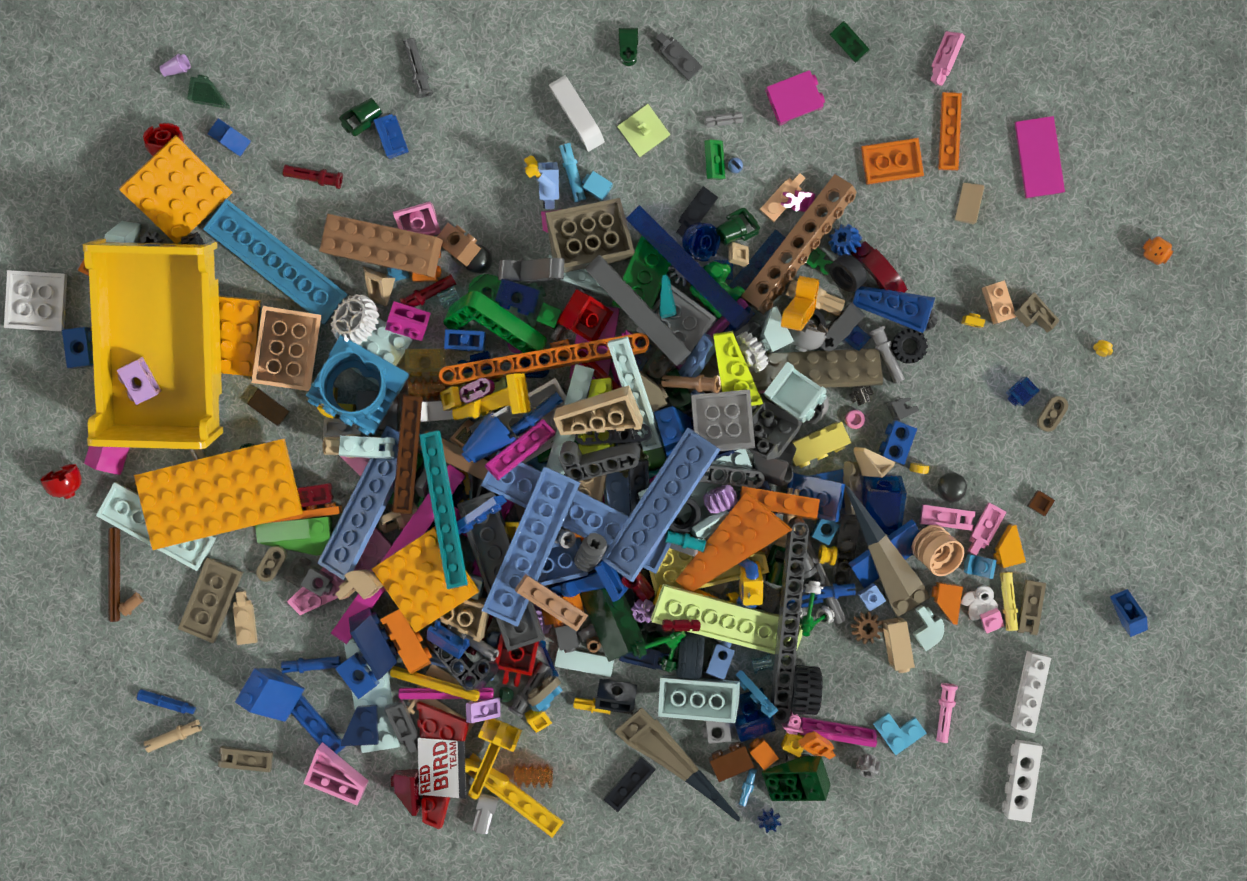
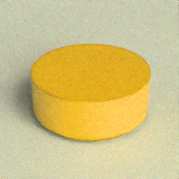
(919, 468)

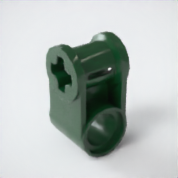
(628, 43)

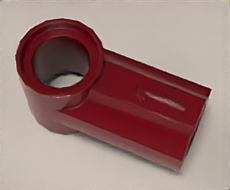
(640, 587)

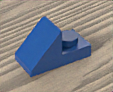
(229, 137)

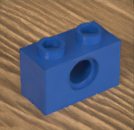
(71, 340)
(465, 340)
(347, 672)

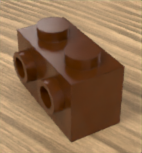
(731, 761)

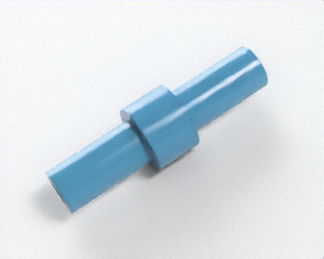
(747, 787)

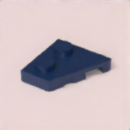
(362, 727)

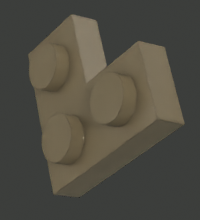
(1035, 309)

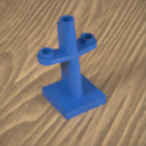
(604, 577)

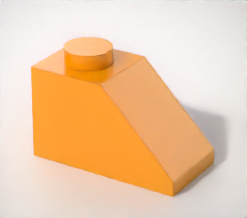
(1009, 548)

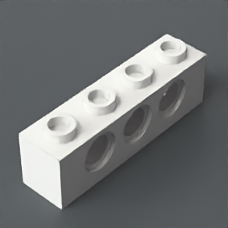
(1030, 691)
(1023, 810)

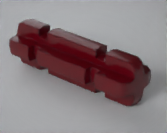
(681, 625)

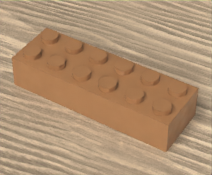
(381, 245)

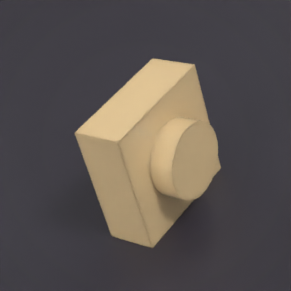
(738, 254)

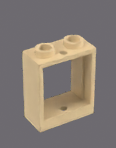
(898, 644)

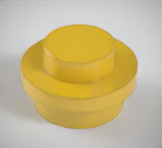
(1103, 348)

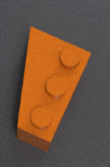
(406, 642)

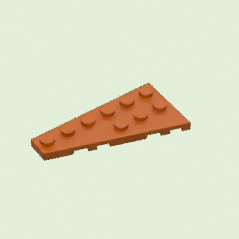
(740, 535)

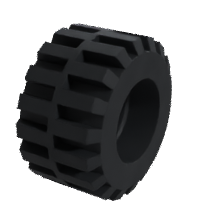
(807, 690)

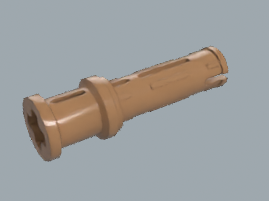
(699, 383)

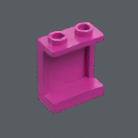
(795, 97)

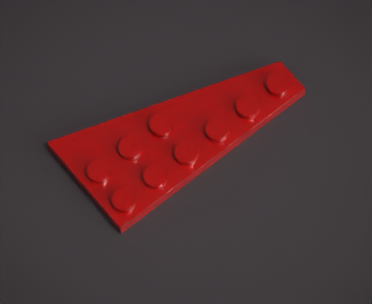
(444, 726)

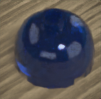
(701, 241)

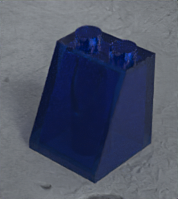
(885, 501)

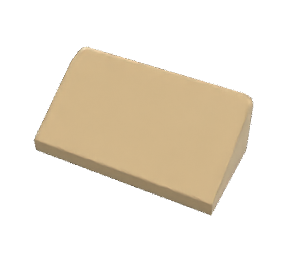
(969, 203)

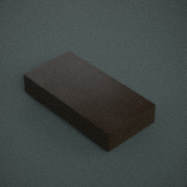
(268, 407)

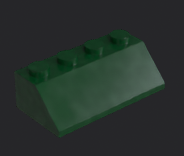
(612, 622)

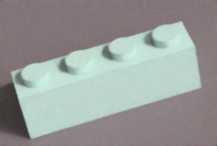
(699, 699)

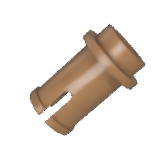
(129, 605)
(594, 639)

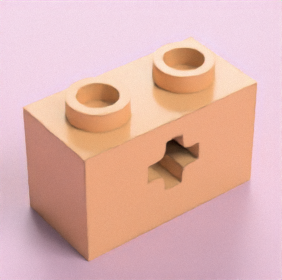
(998, 302)

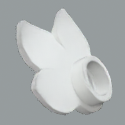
(977, 604)

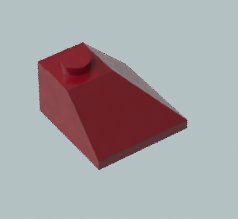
(407, 789)

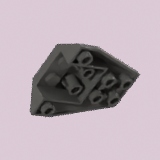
(772, 429)

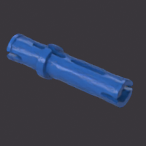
(533, 416)
(302, 665)

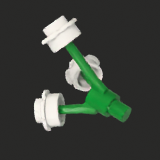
(824, 614)

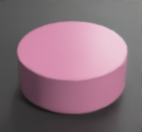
(854, 419)

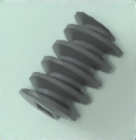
(590, 552)

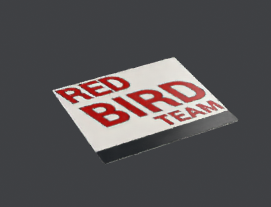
(441, 768)

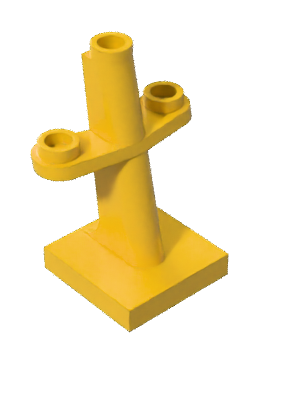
(514, 395)
(499, 735)

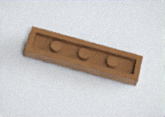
(551, 602)

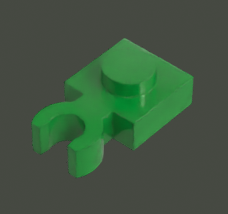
(816, 259)

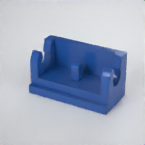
(391, 136)
(447, 640)

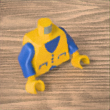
(749, 585)

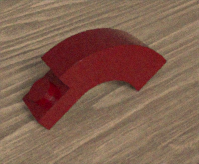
(879, 268)

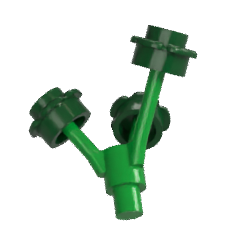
(656, 640)

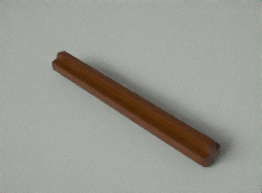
(113, 574)

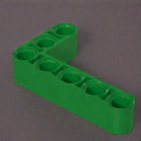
(496, 319)

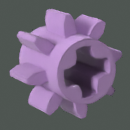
(643, 610)

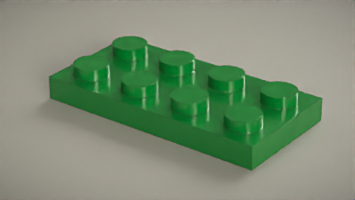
(646, 272)

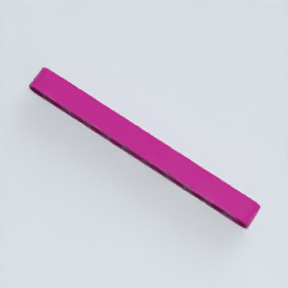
(415, 528)

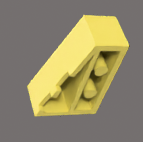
(820, 443)

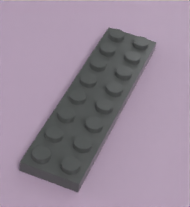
(490, 544)

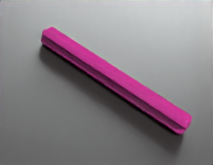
(427, 693)

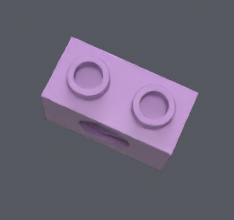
(139, 369)

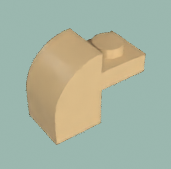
(362, 581)

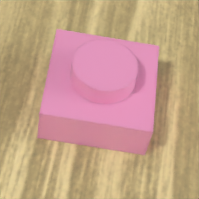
(991, 620)

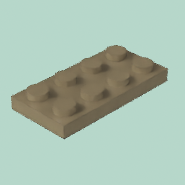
(210, 600)

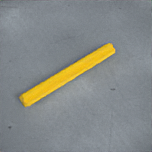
(434, 683)

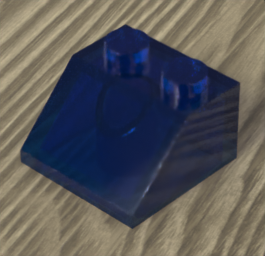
(751, 720)

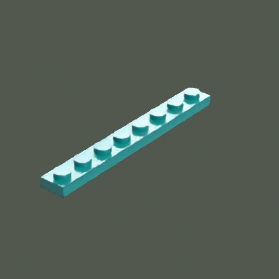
(443, 510)

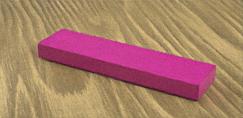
(520, 449)
(840, 732)

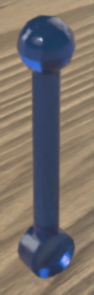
(542, 644)

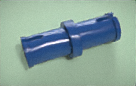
(837, 591)

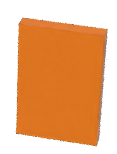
(892, 161)

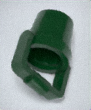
(364, 112)
(735, 229)
(775, 566)

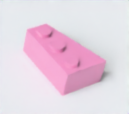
(335, 776)

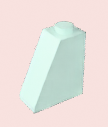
(124, 233)

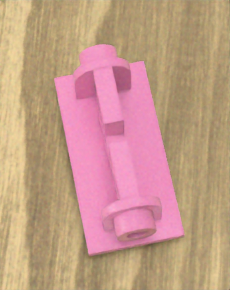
(793, 726)

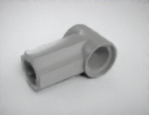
(485, 809)

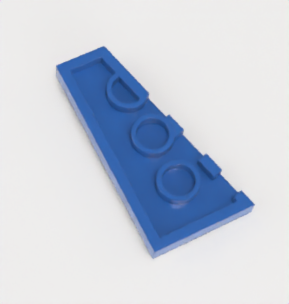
(896, 306)

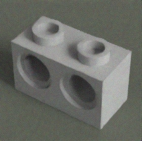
(724, 736)

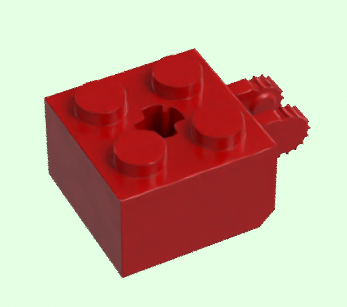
(519, 664)

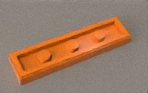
(950, 131)

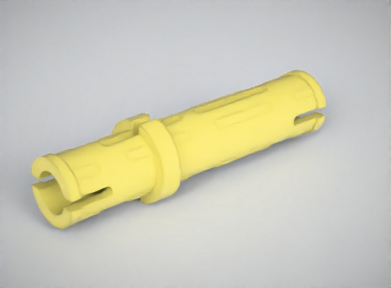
(1010, 610)

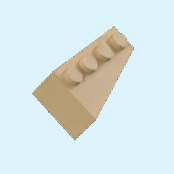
(602, 412)
(468, 618)

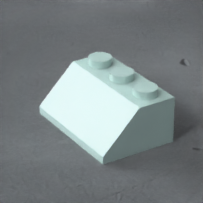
(772, 334)

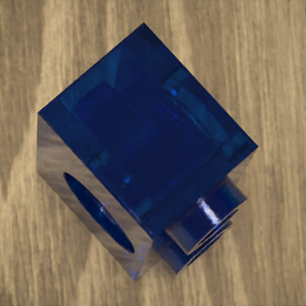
(509, 288)

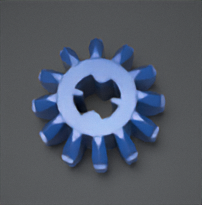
(837, 240)

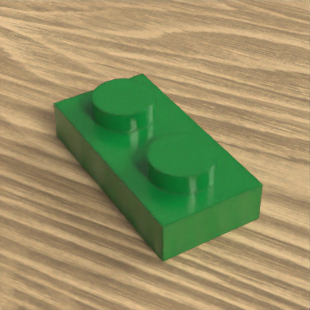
(714, 159)

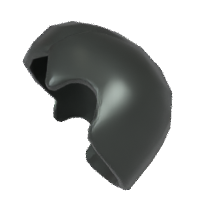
(481, 261)
(952, 487)

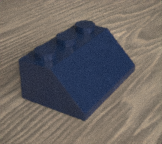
(373, 642)

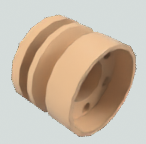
(937, 550)

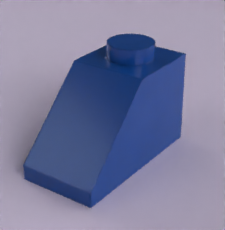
(1129, 613)

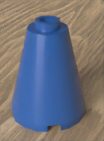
(487, 439)

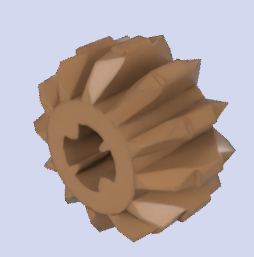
(872, 621)

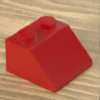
(585, 316)

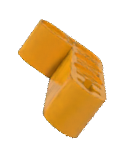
(802, 306)

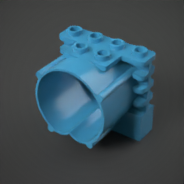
(351, 355)

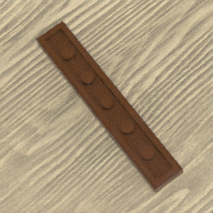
(407, 454)

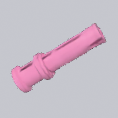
(946, 702)

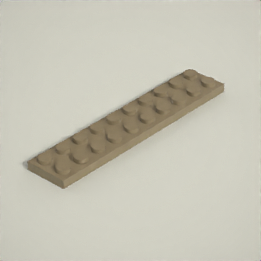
(824, 368)

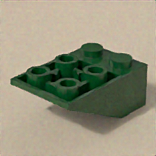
(798, 780)

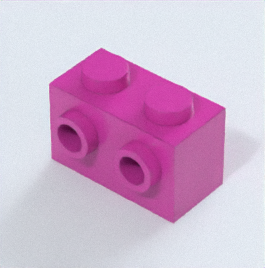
(407, 321)

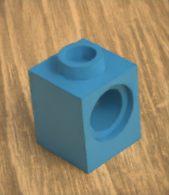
(825, 538)

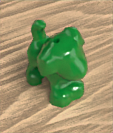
(719, 273)

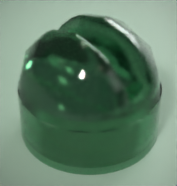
(506, 694)

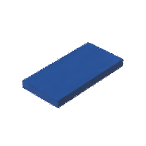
(901, 538)

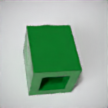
(549, 315)

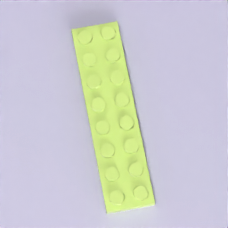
(720, 618)

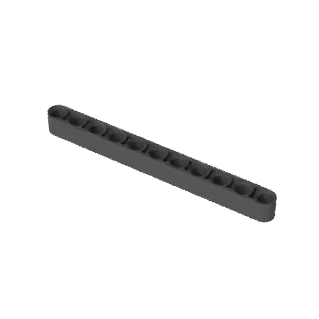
(786, 612)

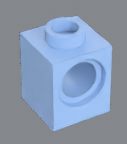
(871, 597)

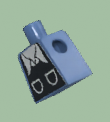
(714, 665)

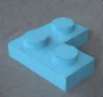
(896, 737)

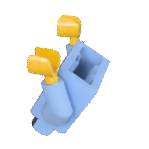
(548, 180)

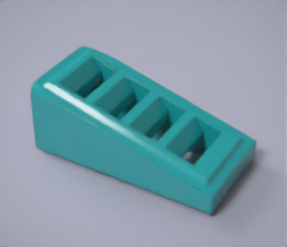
(667, 303)

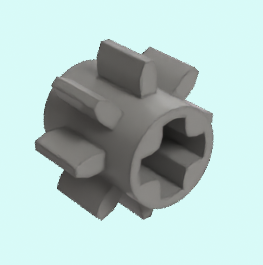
(868, 765)

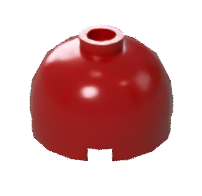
(160, 136)
(63, 482)

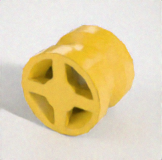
(827, 555)

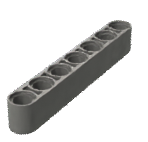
(638, 310)

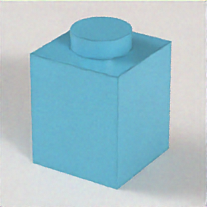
(596, 185)

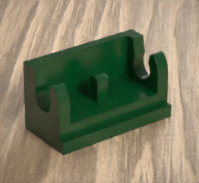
(849, 42)
(678, 397)

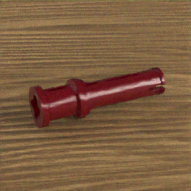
(322, 176)
(419, 297)

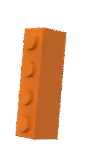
(785, 503)

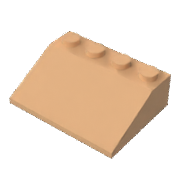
(286, 348)

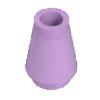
(175, 65)

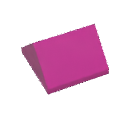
(107, 458)

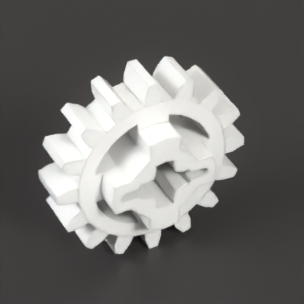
(752, 352)

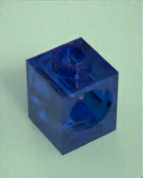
(1022, 392)

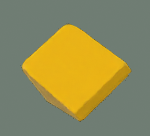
(537, 720)

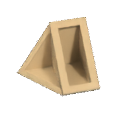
(378, 286)
(871, 463)

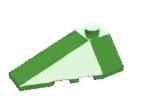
(298, 535)

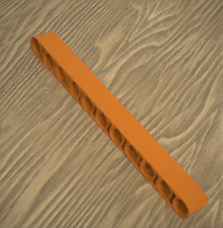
(534, 357)

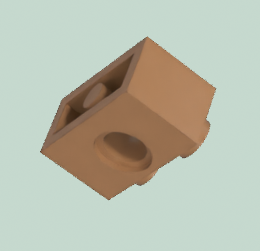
(458, 244)

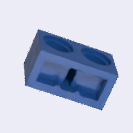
(902, 444)

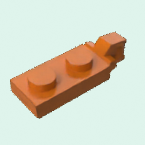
(817, 745)

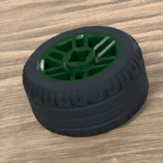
(690, 656)

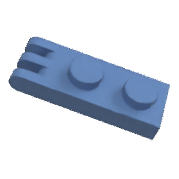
(699, 357)

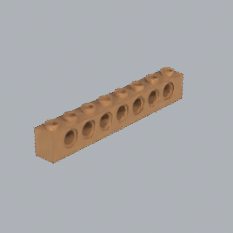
(799, 234)

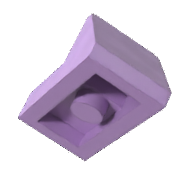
(482, 710)

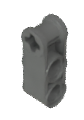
(842, 326)

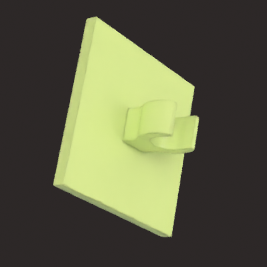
(643, 130)

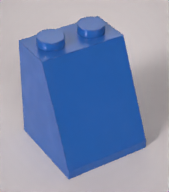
(671, 426)
(270, 694)

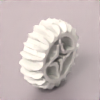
(351, 317)

